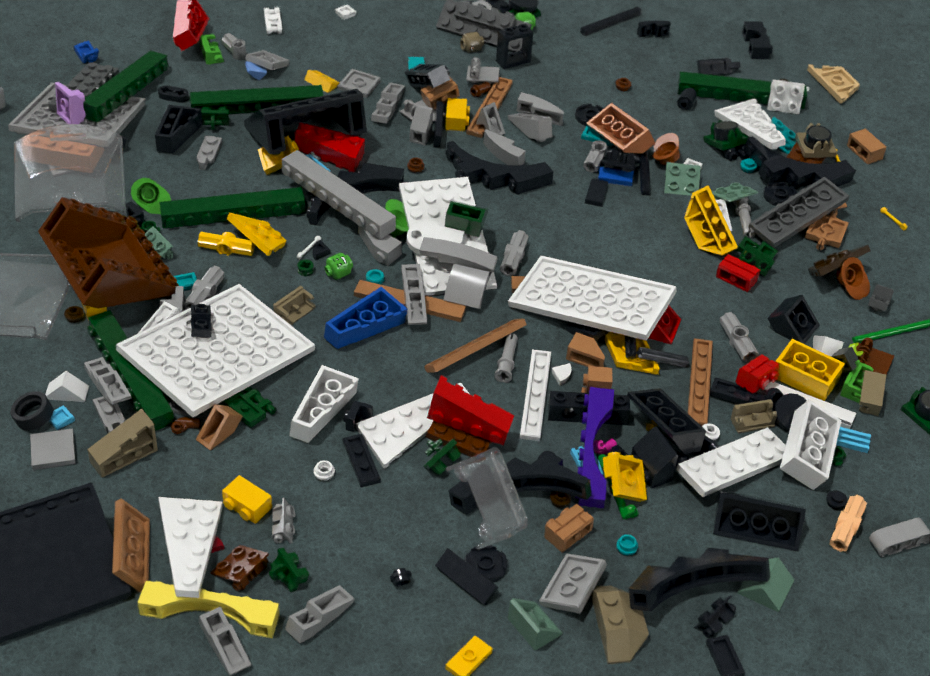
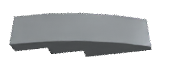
(387, 104)
(458, 253)
(414, 294)
(107, 381)

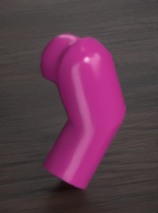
(603, 448)

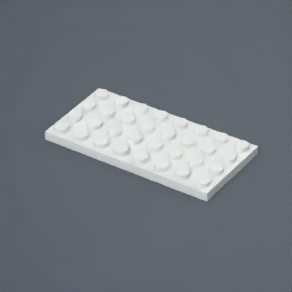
(428, 204)
(593, 297)

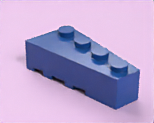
(365, 318)

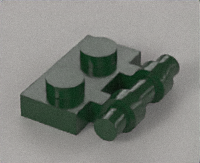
(247, 408)

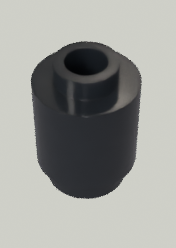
(687, 99)

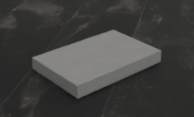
(573, 583)

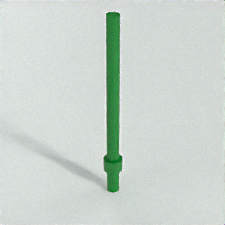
(892, 331)

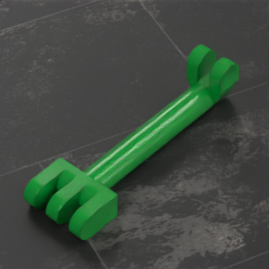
(626, 511)

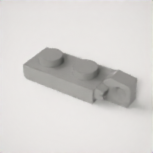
(208, 151)

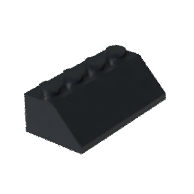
(669, 419)
(759, 520)

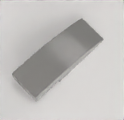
(536, 106)
(504, 148)
(318, 613)
(224, 641)

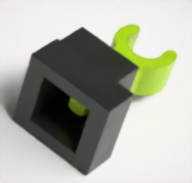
(848, 356)

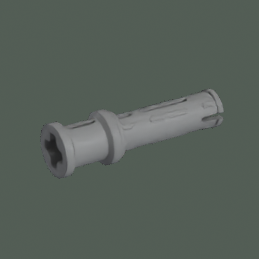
(743, 211)
(506, 363)

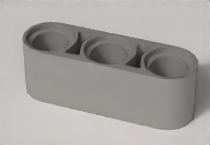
(900, 536)

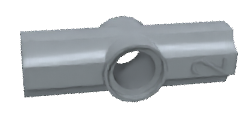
(514, 253)
(205, 288)
(738, 337)

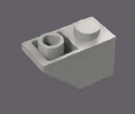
(421, 125)

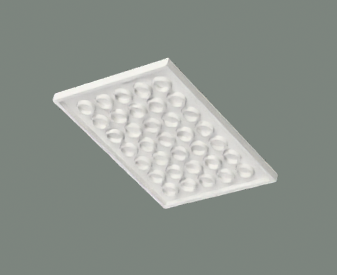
(199, 372)

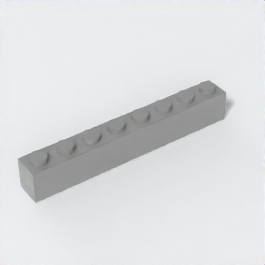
(339, 194)

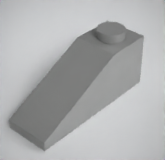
(533, 126)
(383, 250)

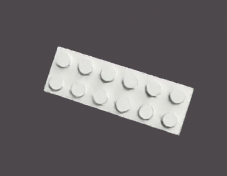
(733, 462)

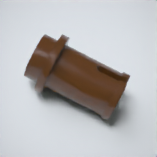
(477, 90)

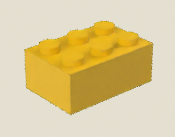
(809, 370)

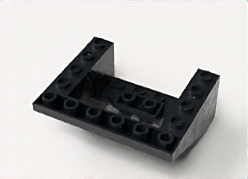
(344, 107)
(55, 562)

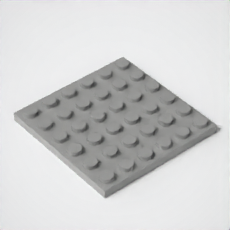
(38, 116)

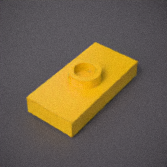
(469, 657)

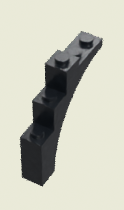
(798, 174)
(494, 175)
(368, 179)
(543, 474)
(685, 573)

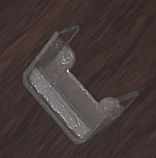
(493, 494)

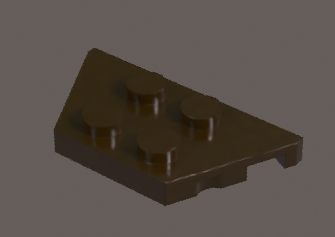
(834, 261)

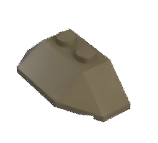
(620, 627)

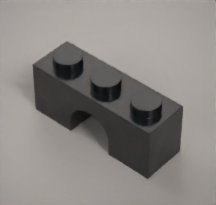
(759, 41)

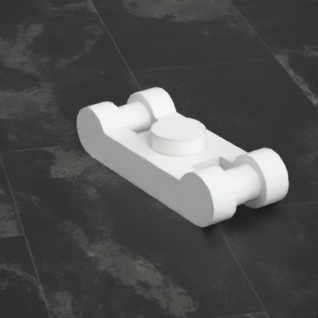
(273, 20)

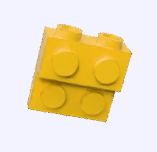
(272, 163)
(626, 476)

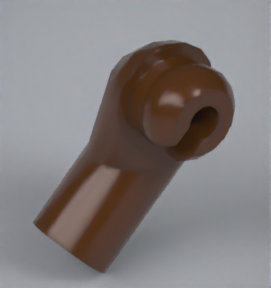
(184, 423)

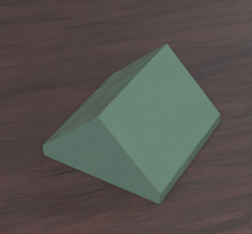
(772, 592)
(532, 622)

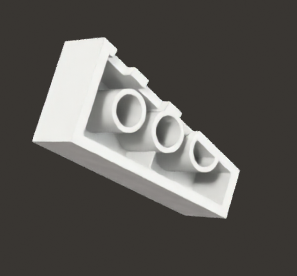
(322, 402)

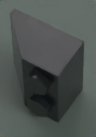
(794, 319)
(657, 457)

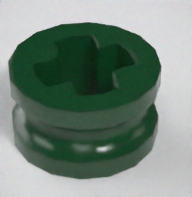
(305, 267)

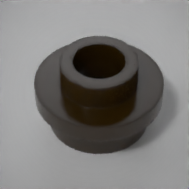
(74, 314)
(558, 501)

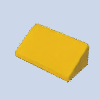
(318, 78)

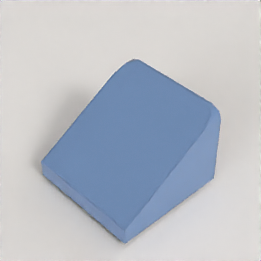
(255, 70)

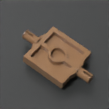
(827, 231)

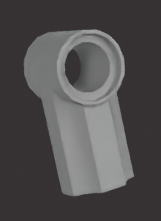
(235, 46)
(596, 155)

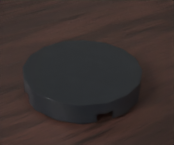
(526, 5)
(586, 112)
(773, 193)
(786, 407)
(480, 560)

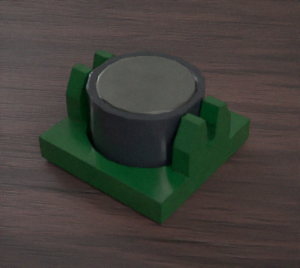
(725, 135)
(921, 414)

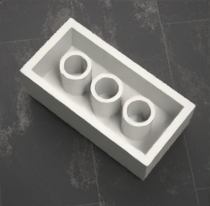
(811, 444)

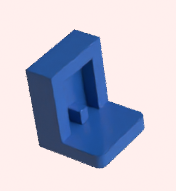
(86, 52)

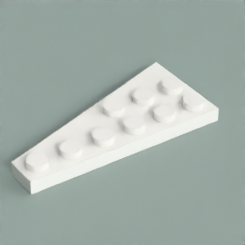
(753, 122)
(397, 429)
(189, 539)

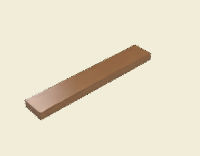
(496, 94)
(434, 306)
(474, 345)
(700, 380)

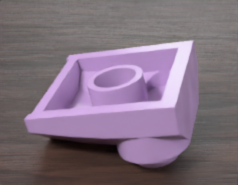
(70, 104)

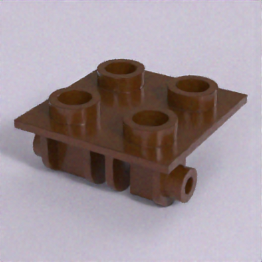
(877, 359)
(241, 566)

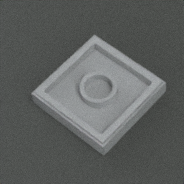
(267, 60)
(359, 80)
(52, 449)

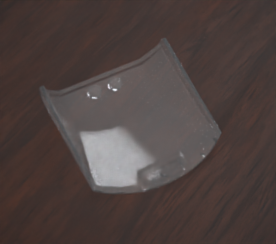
(69, 163)
(30, 295)

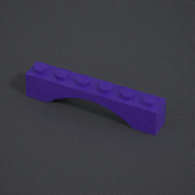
(599, 410)

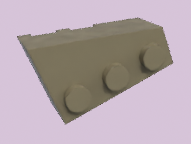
(124, 444)

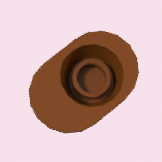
(667, 148)
(854, 278)

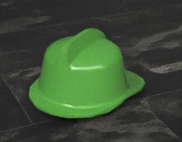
(146, 191)
(396, 208)

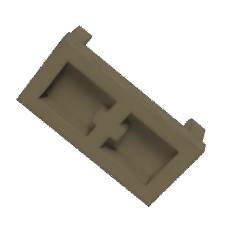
(294, 305)
(872, 392)
(753, 416)

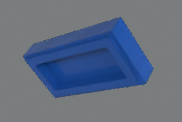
(616, 176)

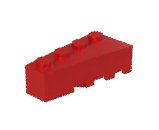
(189, 23)
(331, 145)
(469, 413)

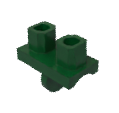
(215, 117)
(756, 258)
(449, 450)
(286, 570)

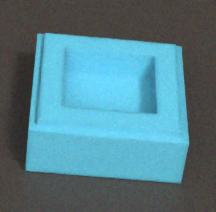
(61, 418)

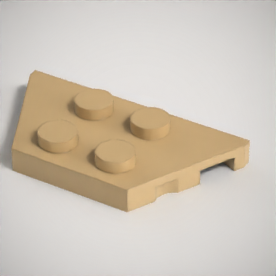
(835, 81)

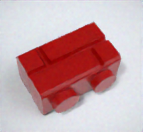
(737, 273)
(758, 374)

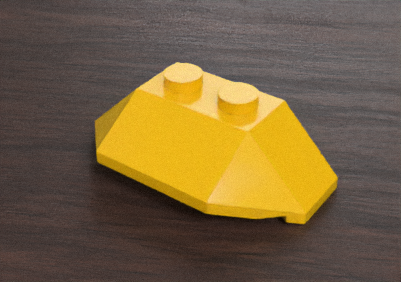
(708, 224)

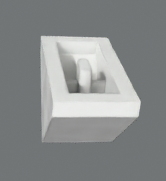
(67, 388)

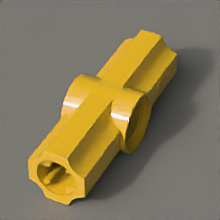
(226, 243)

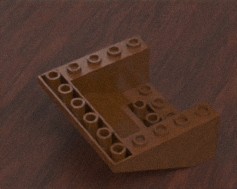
(105, 255)

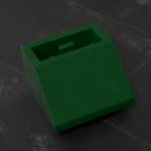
(465, 217)

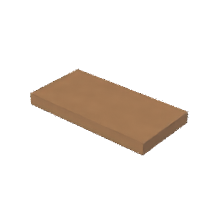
(131, 545)

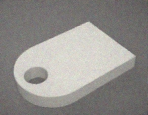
(431, 231)

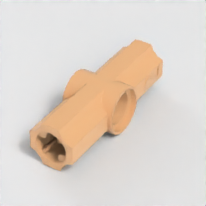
(848, 523)

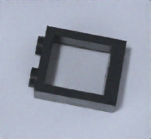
(516, 58)

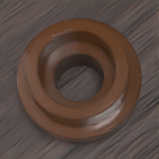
(623, 84)
(415, 165)

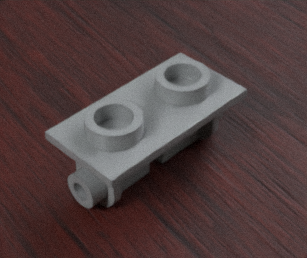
(283, 515)

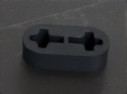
(173, 94)

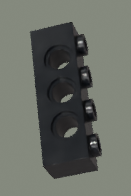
(427, 75)
(570, 408)

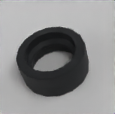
(26, 402)

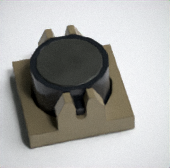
(816, 142)

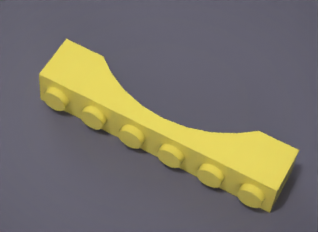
(254, 615)

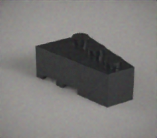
(177, 127)

